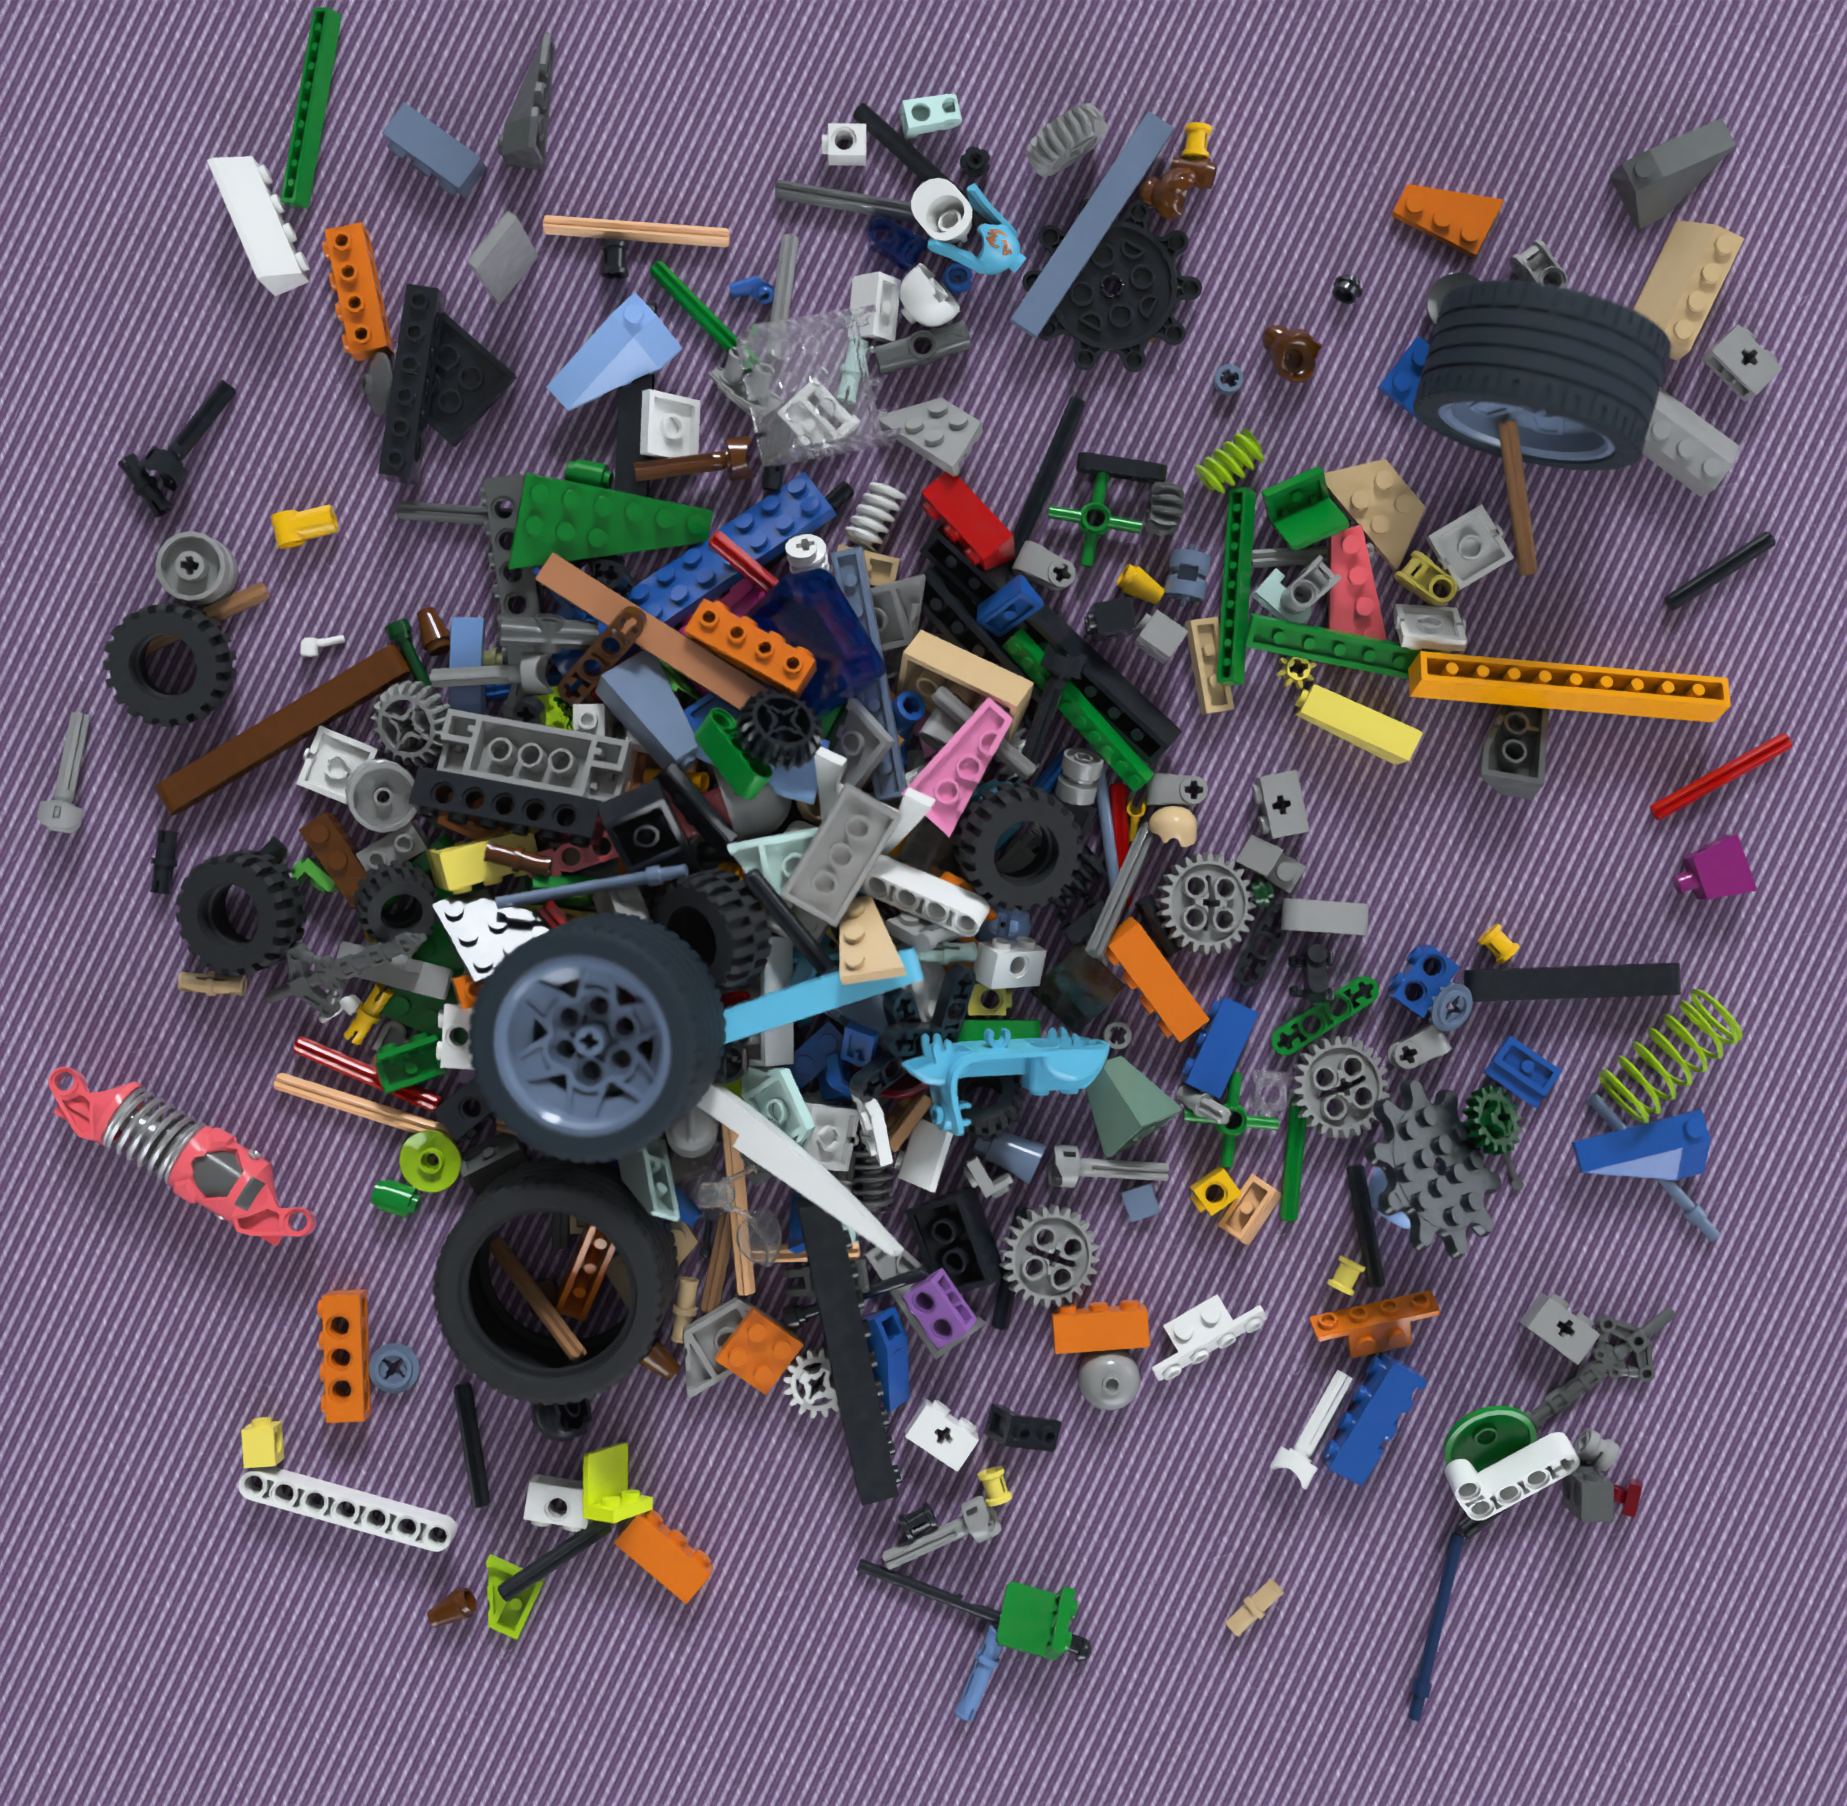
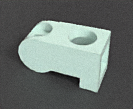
(929, 114)
(1269, 596)

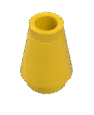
(1139, 584)

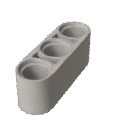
(1324, 916)

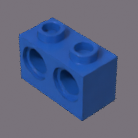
(1426, 984)

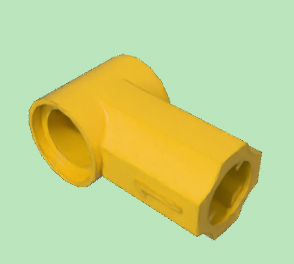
(295, 527)

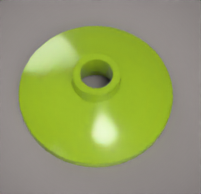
(419, 1168)

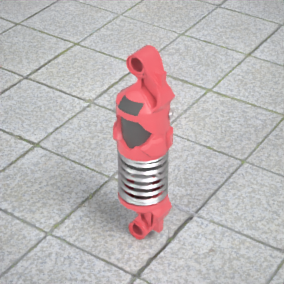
(193, 1158)

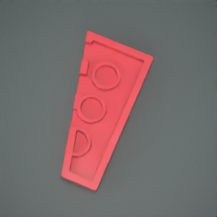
(1354, 598)

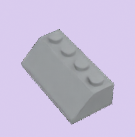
(1688, 446)

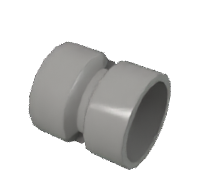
(1078, 780)

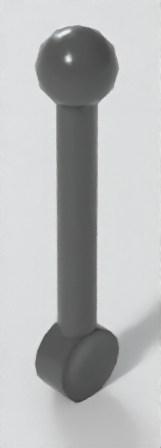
(1515, 1182)

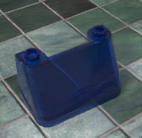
(816, 615)

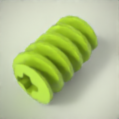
(1230, 461)

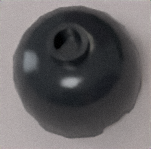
(562, 1421)

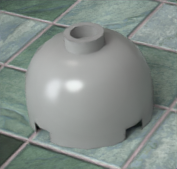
(1108, 1379)

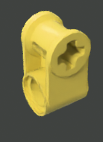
(1425, 577)

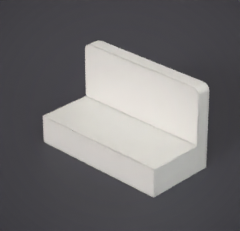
(884, 293)

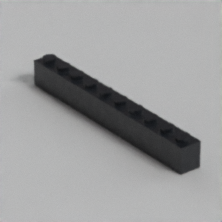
(1108, 691)
(848, 1353)

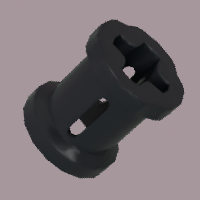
(614, 259)
(918, 1521)

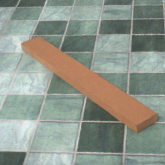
(656, 637)

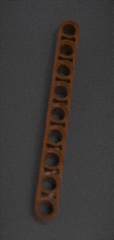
(282, 730)

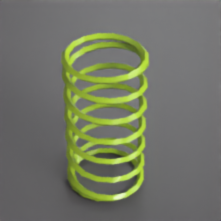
(1736, 1034)

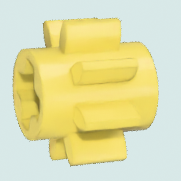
(1292, 677)

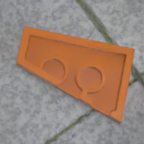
(1448, 216)

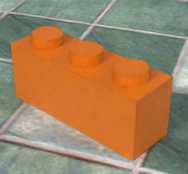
(1100, 1327)
(665, 1554)

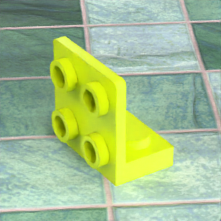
(606, 1486)

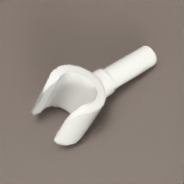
(310, 646)
(348, 1004)

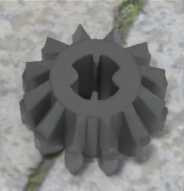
(1164, 508)

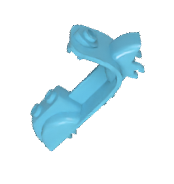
(1045, 1066)

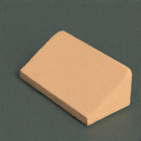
(1250, 1209)

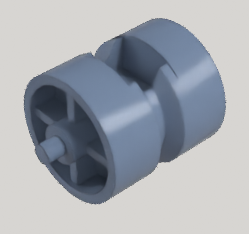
(1187, 575)

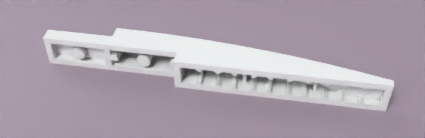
(792, 1164)

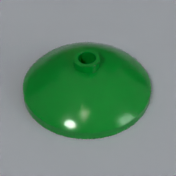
(1488, 1436)

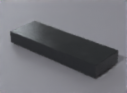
(695, 807)

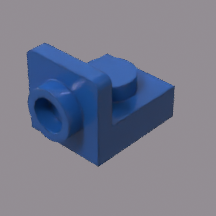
(859, 1044)

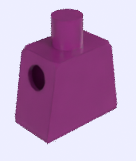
(1716, 870)

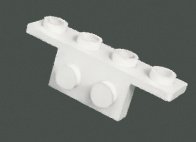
(1203, 1331)

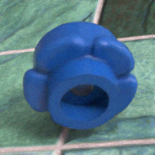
(963, 272)

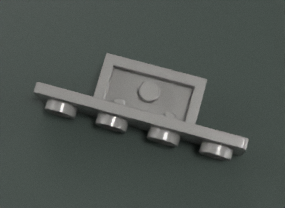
(405, 973)

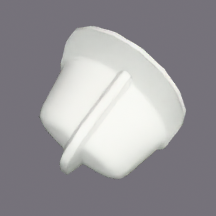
(942, 210)

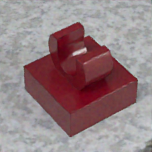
(1629, 1496)

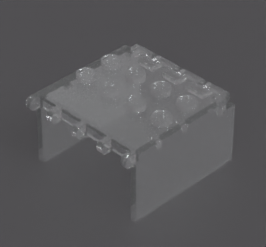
(812, 387)

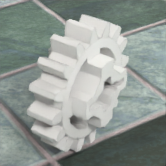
(806, 1376)

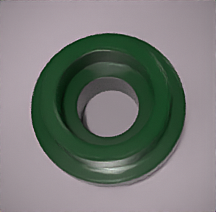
(1263, 892)

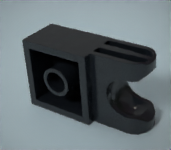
(647, 832)

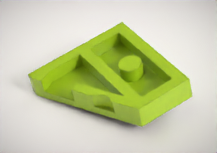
(508, 1616)

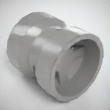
(1593, 1448)

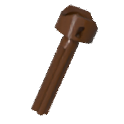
(731, 459)

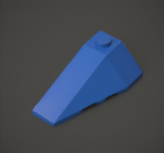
(1661, 1149)

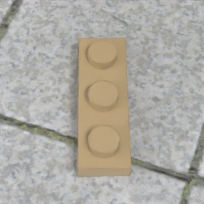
(1204, 651)

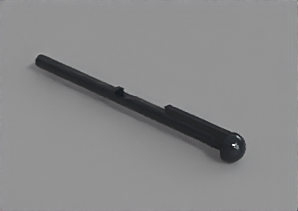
(1079, 1645)

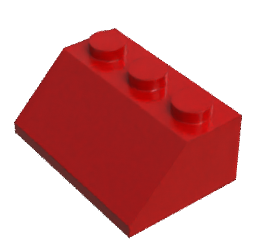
(968, 521)

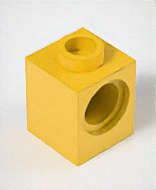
(1228, 1193)

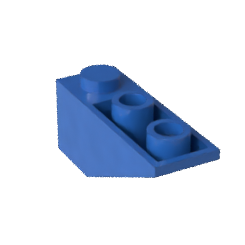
(891, 1354)

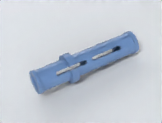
(985, 1662)

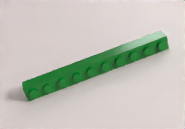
(311, 108)
(1236, 586)
(1081, 714)

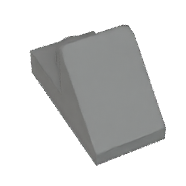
(1270, 863)

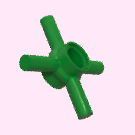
(1096, 506)
(1244, 1120)

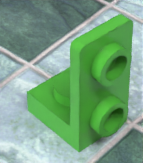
(319, 876)

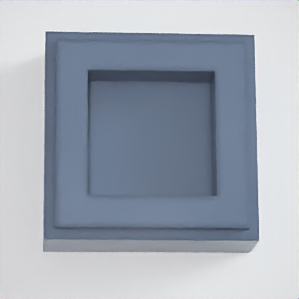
(1140, 1202)

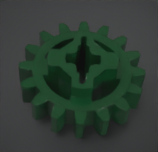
(1492, 1120)

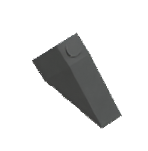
(528, 121)
(1667, 173)
(1516, 751)

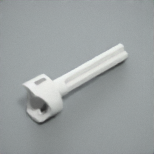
(1297, 1459)

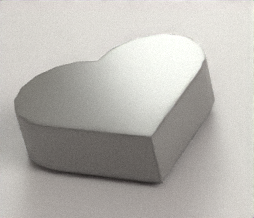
(392, 1033)

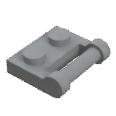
(917, 931)

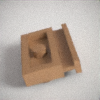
(905, 1117)

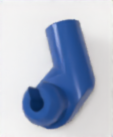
(755, 287)

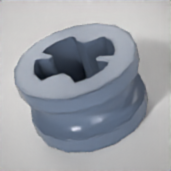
(1231, 370)

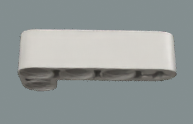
(1512, 1477)

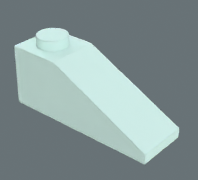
(651, 1179)

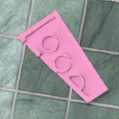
(961, 764)

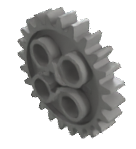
(1180, 901)
(1331, 1059)
(1039, 1283)

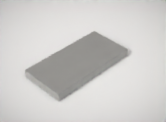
(503, 257)
(841, 854)

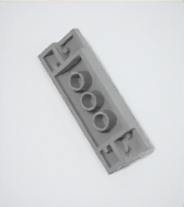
(535, 755)

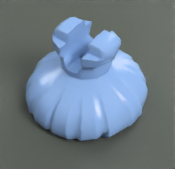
(1016, 925)

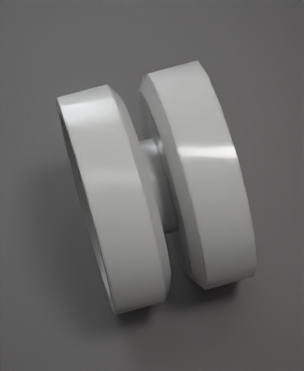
(178, 564)
(362, 793)

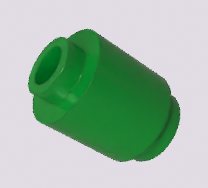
(589, 473)
(395, 1198)

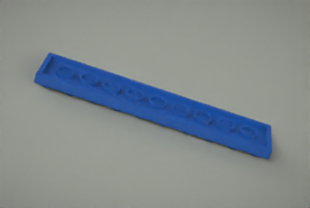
(702, 573)

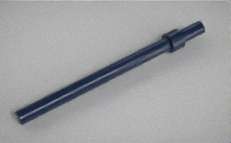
(1421, 1685)

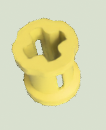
(1346, 1275)
(994, 1486)

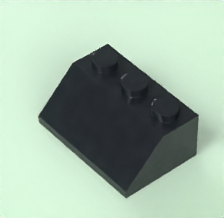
(957, 1238)

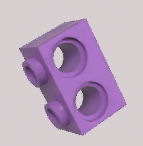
(946, 1305)

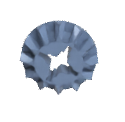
(1451, 1019)
(380, 1368)

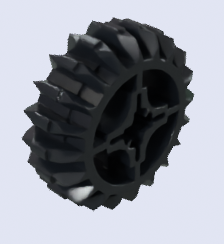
(779, 729)

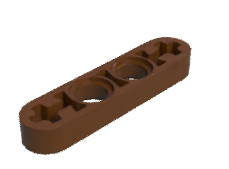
(603, 656)

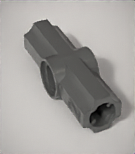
(943, 342)
(547, 633)

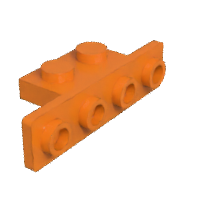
(1376, 1325)

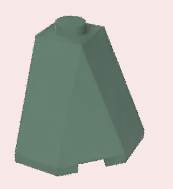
(1127, 1106)

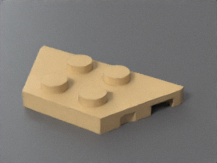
(1379, 502)

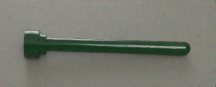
(401, 634)

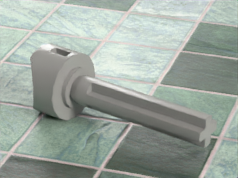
(530, 673)
(59, 813)
(1070, 1167)
(974, 1521)

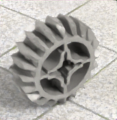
(1066, 139)
(401, 726)

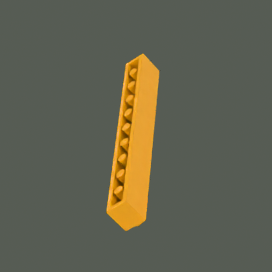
(1568, 687)

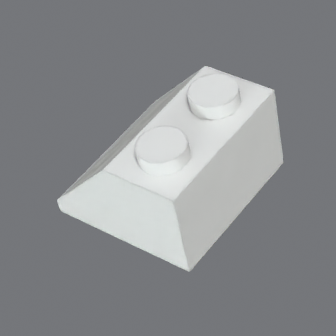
(924, 1155)

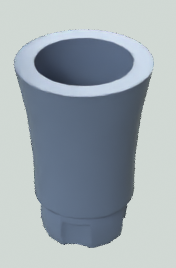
(1012, 1154)

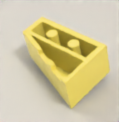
(464, 863)

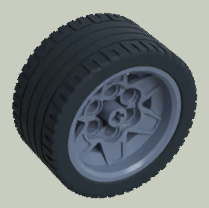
(1555, 361)
(523, 1068)

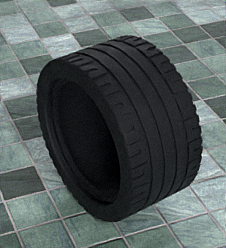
(501, 1347)

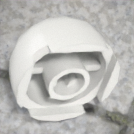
(926, 299)

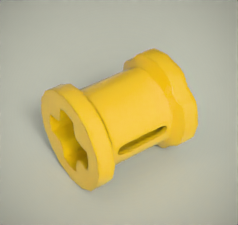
(1196, 140)
(1498, 943)

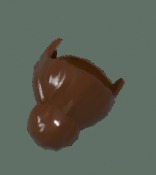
(1168, 191)
(1299, 346)

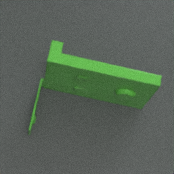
(679, 681)

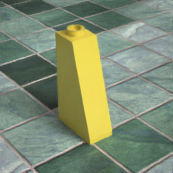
(1358, 724)

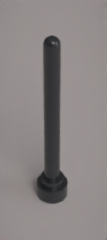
(797, 1315)

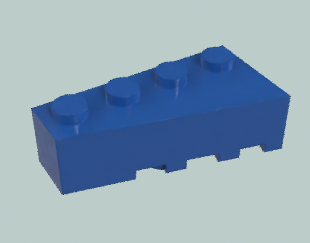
(1372, 1417)

